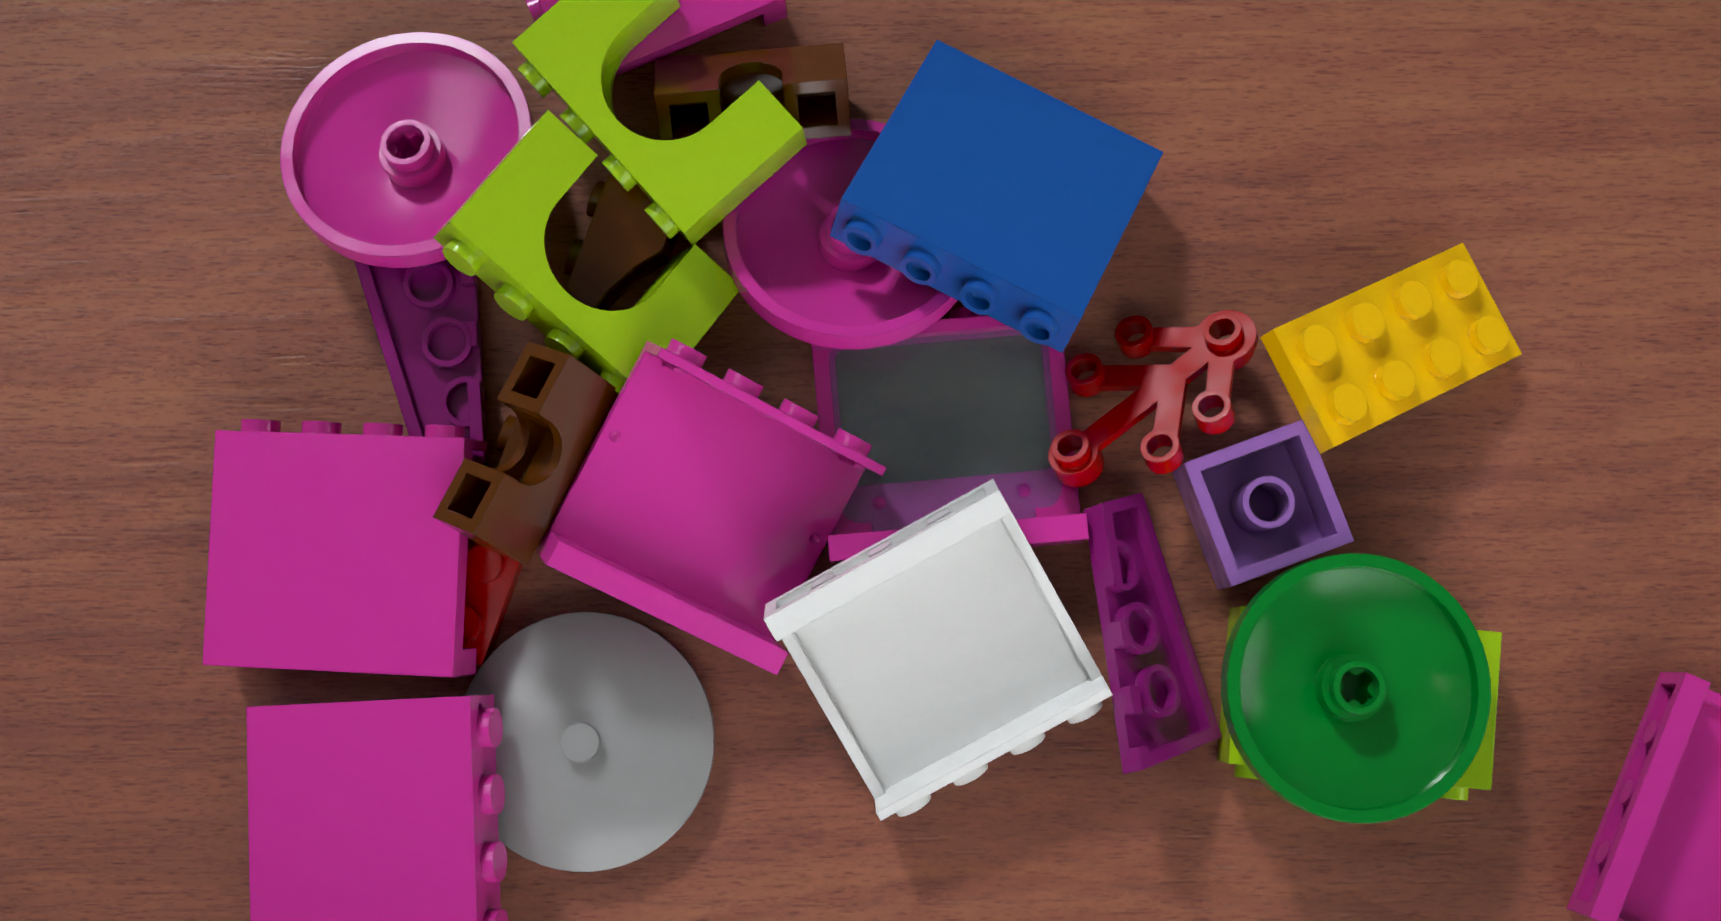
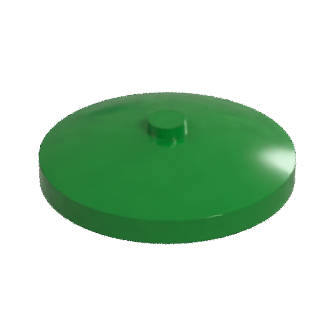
(1356, 688)

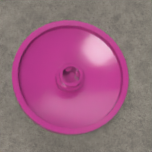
(398, 143)
(803, 276)

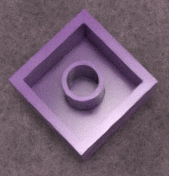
(1262, 505)

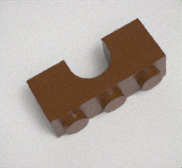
(802, 78)
(559, 417)

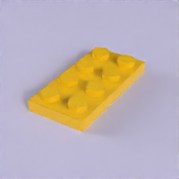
(1390, 347)

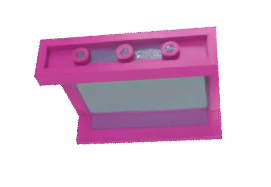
(945, 418)

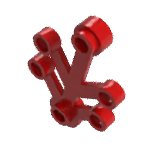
(1157, 388)

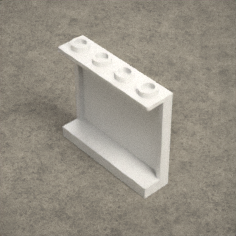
(939, 651)

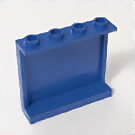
(996, 195)

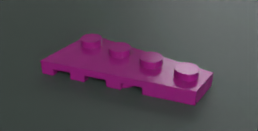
(431, 345)
(1148, 652)

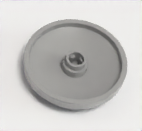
(597, 741)

